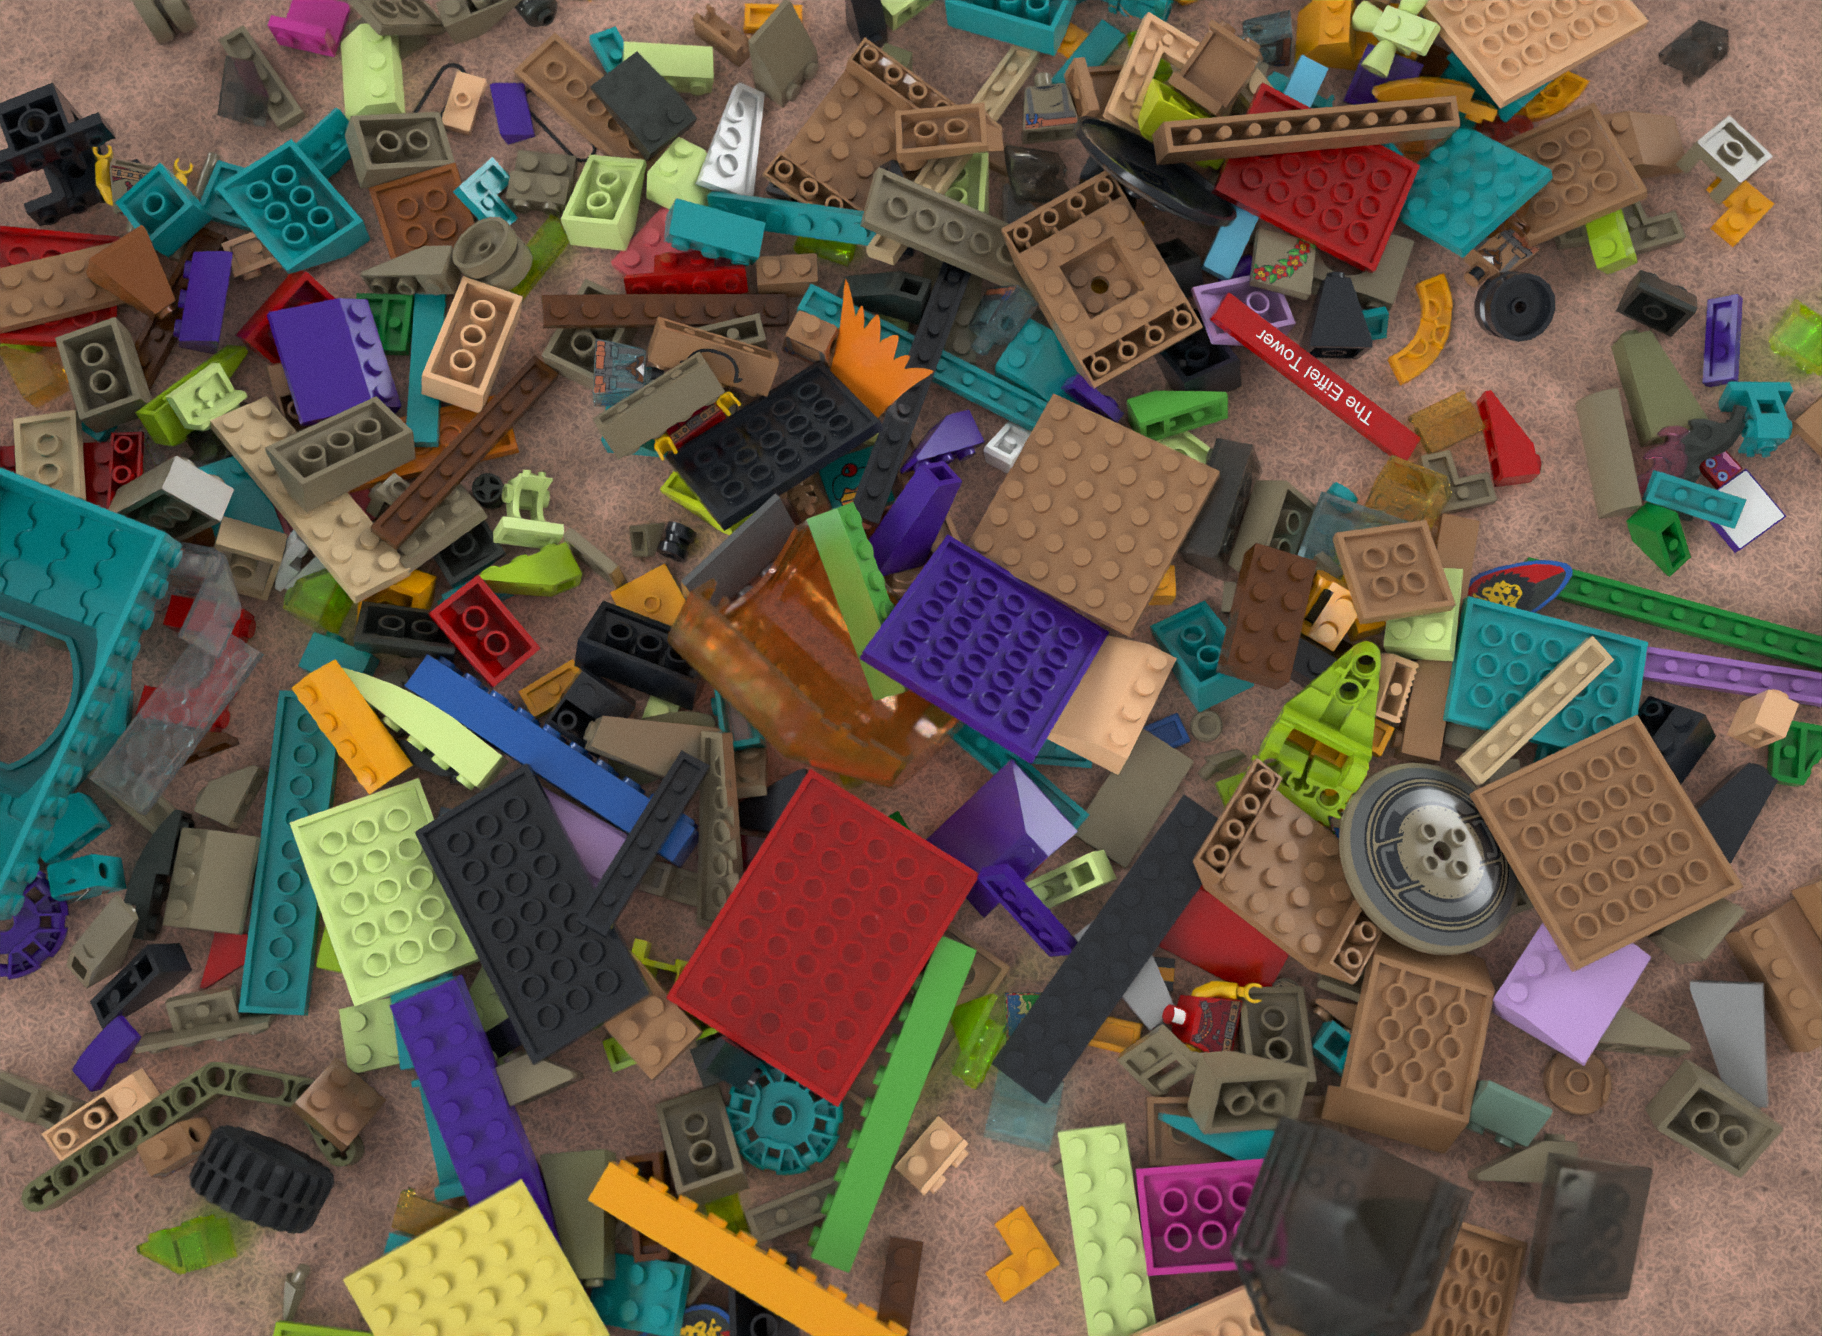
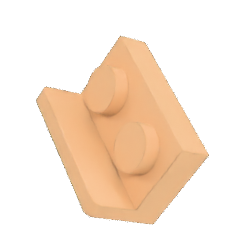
(931, 1156)

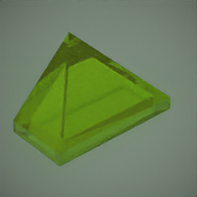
(969, 1021)

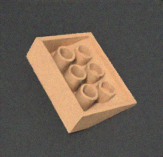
(1113, 702)

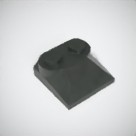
(469, 555)

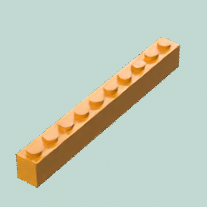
(733, 1256)

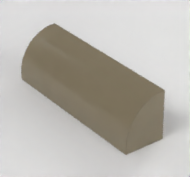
(1608, 454)

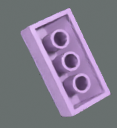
(592, 838)

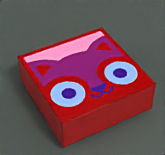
(1719, 469)

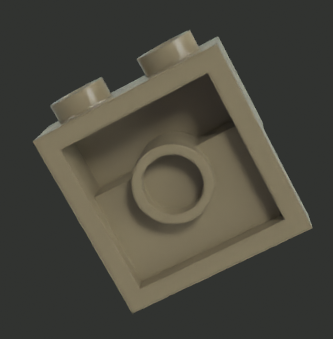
(541, 182)

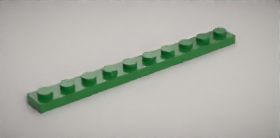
(1693, 619)

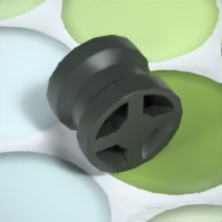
(487, 484)

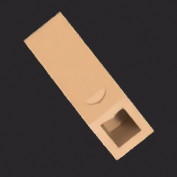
(100, 1114)

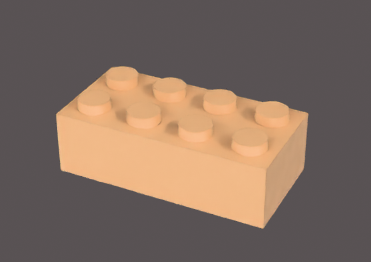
(471, 345)

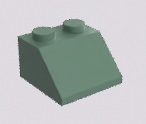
(1506, 1115)

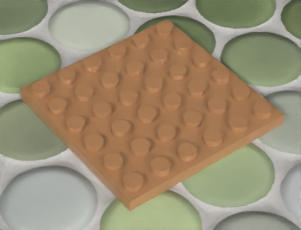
(1093, 513)
(1605, 842)

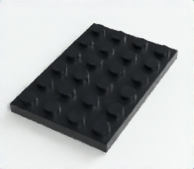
(773, 444)

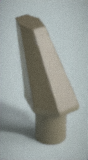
(1220, 762)
(294, 1289)

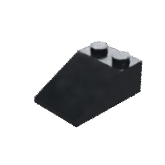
(1199, 365)

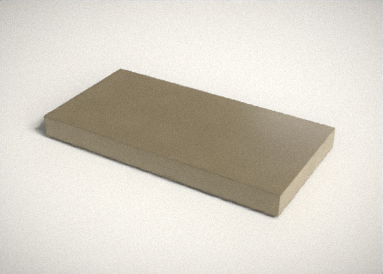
(1133, 799)

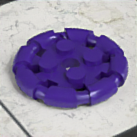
(28, 929)

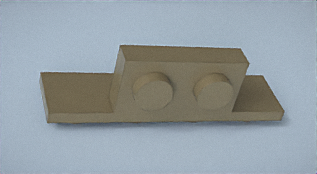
(203, 1017)

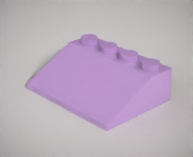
(1566, 1006)

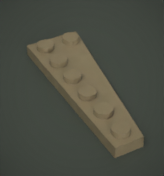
(719, 828)

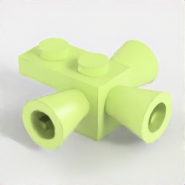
(1396, 30)

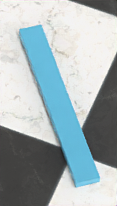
(1232, 240)

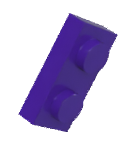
(1091, 398)

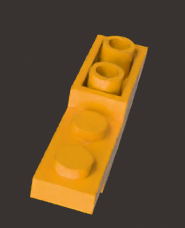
(1436, 87)

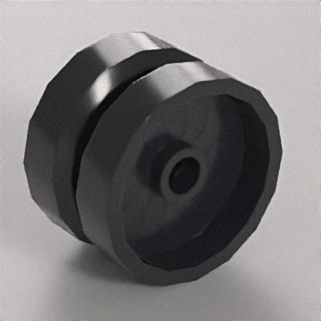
(1514, 305)

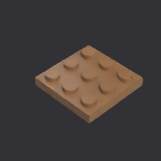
(1393, 572)

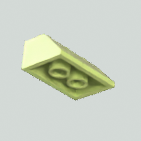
(371, 73)

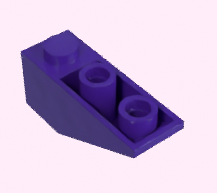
(948, 439)

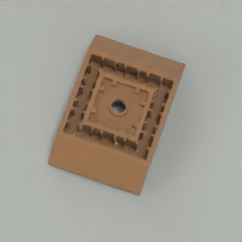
(1093, 237)

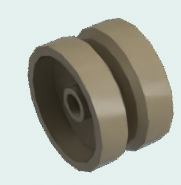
(157, 15)
(492, 254)

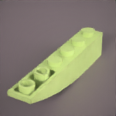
(432, 729)

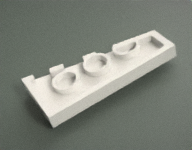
(735, 146)

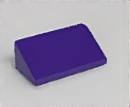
(512, 112)

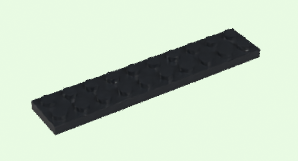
(1108, 955)

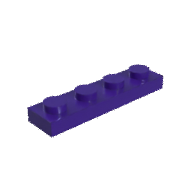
(1027, 909)

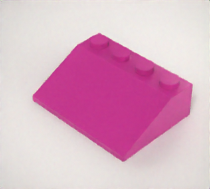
(1193, 1214)

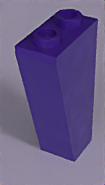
(915, 519)

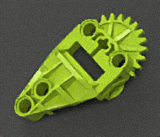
(1336, 719)

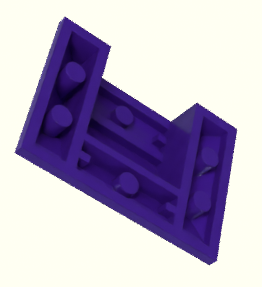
(1003, 824)

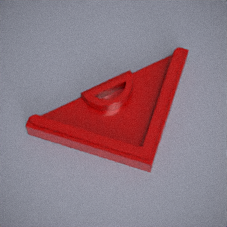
(224, 958)

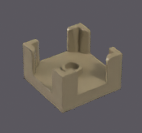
(1729, 154)

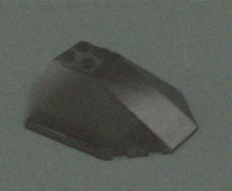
(1343, 1236)

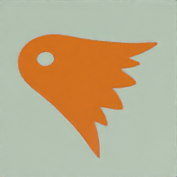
(869, 365)

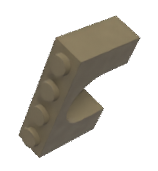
(1374, 288)

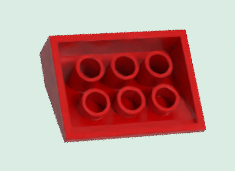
(1223, 943)

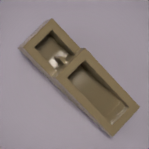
(35, 1101)

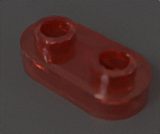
(1503, 131)

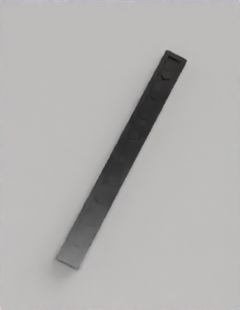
(904, 412)

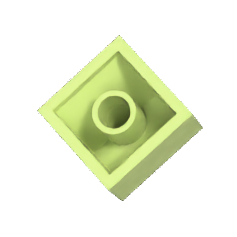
(676, 175)

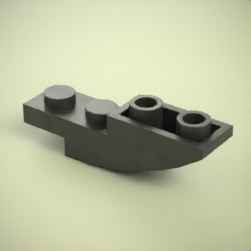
(148, 882)

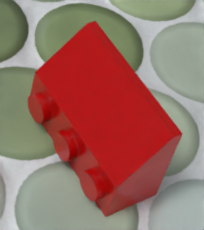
(294, 291)
(484, 631)

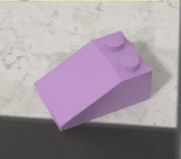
(1266, 303)

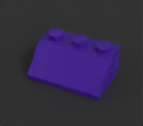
(204, 301)

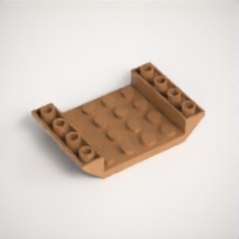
(852, 132)
(1286, 878)
(1414, 1046)

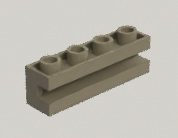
(659, 406)

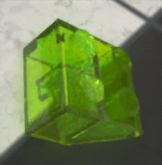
(191, 1245)

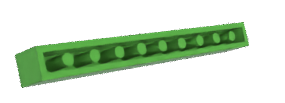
(891, 1106)

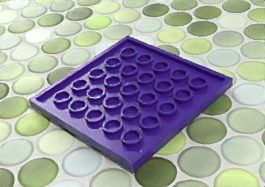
(986, 648)

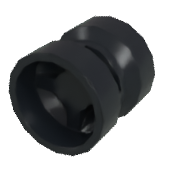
(676, 541)

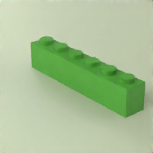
(856, 585)

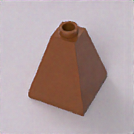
(134, 274)

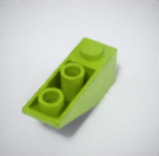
(540, 574)

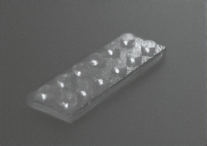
(174, 723)

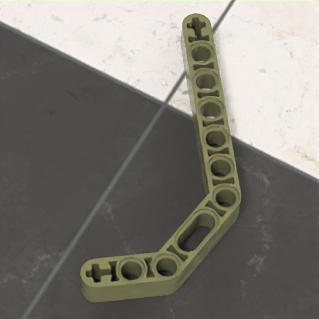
(178, 1109)

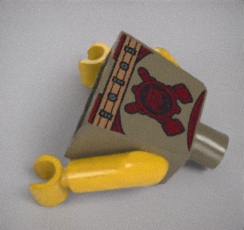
(118, 176)

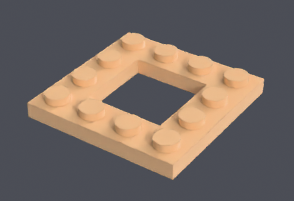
(1153, 41)

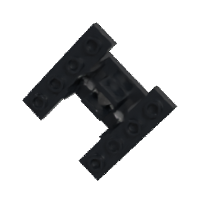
(53, 136)

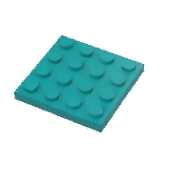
(1469, 190)

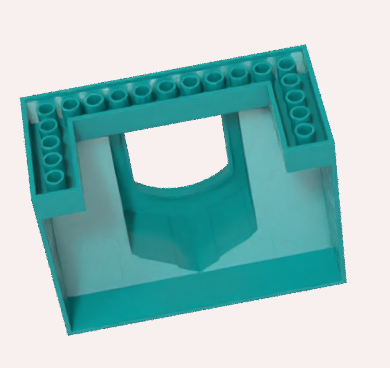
(91, 584)

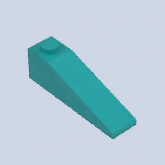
(1237, 1145)

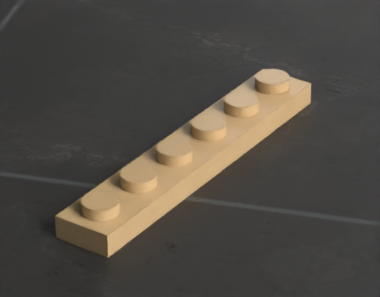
(1534, 710)

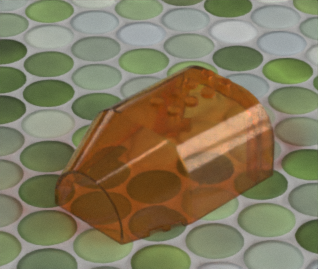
(797, 677)

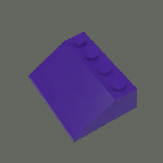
(332, 358)

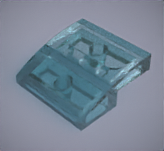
(1020, 1117)

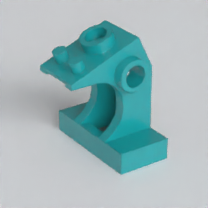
(1762, 430)

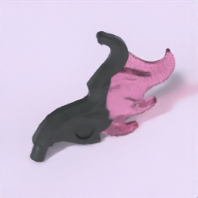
(1689, 448)

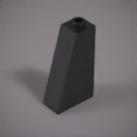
(1734, 806)

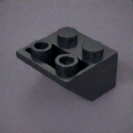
(584, 701)
(1678, 733)

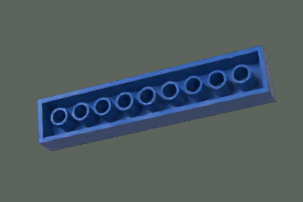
(545, 750)

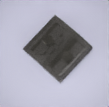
(1035, 174)

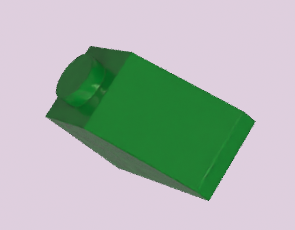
(1659, 536)

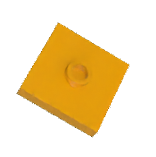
(652, 596)

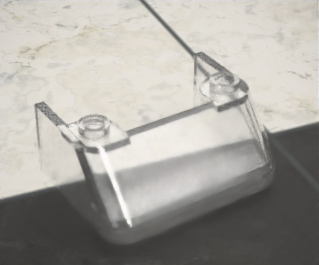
(217, 607)

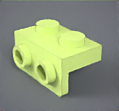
(205, 398)

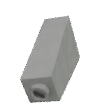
(1146, 994)
(1736, 1034)

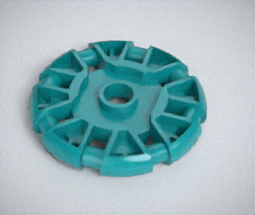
(779, 1135)

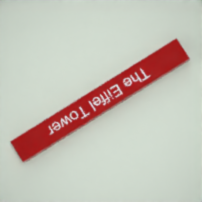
(1314, 377)

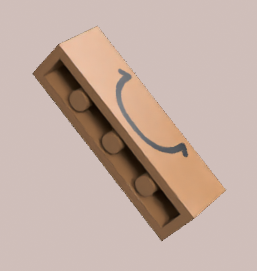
(730, 360)

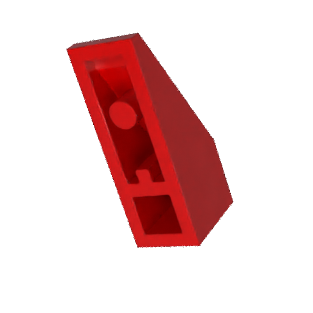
(1508, 447)

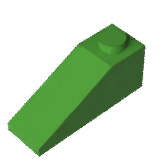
(1174, 412)

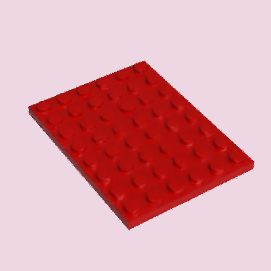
(823, 937)

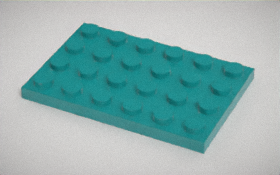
(1510, 650)

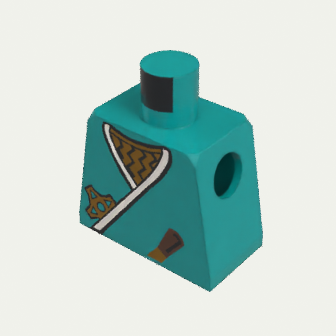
(81, 877)

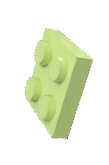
(369, 1036)

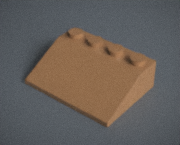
(1787, 957)

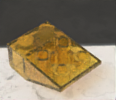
(1409, 491)

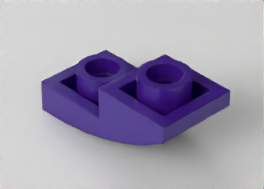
(109, 1048)

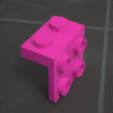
(312, 26)

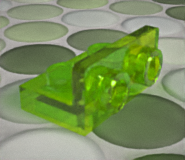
(976, 1066)

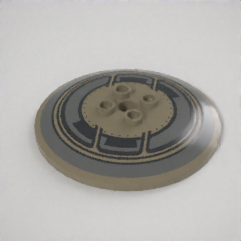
(1399, 879)

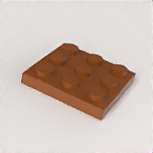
(421, 210)

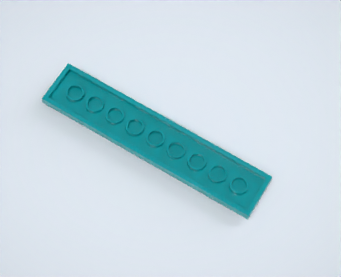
(283, 903)

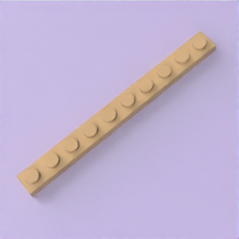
(942, 172)

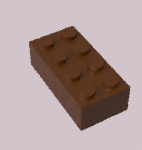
(1266, 616)

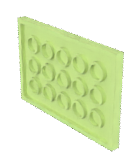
(381, 893)

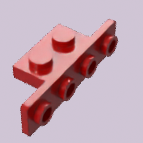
(688, 275)

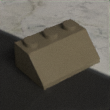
(1274, 518)
(211, 881)

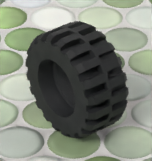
(261, 1179)

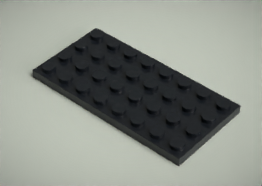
(518, 900)

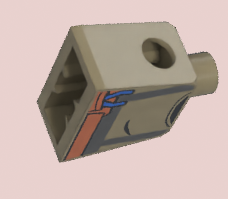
(1047, 111)

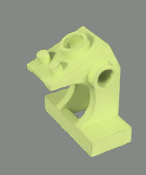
(527, 493)

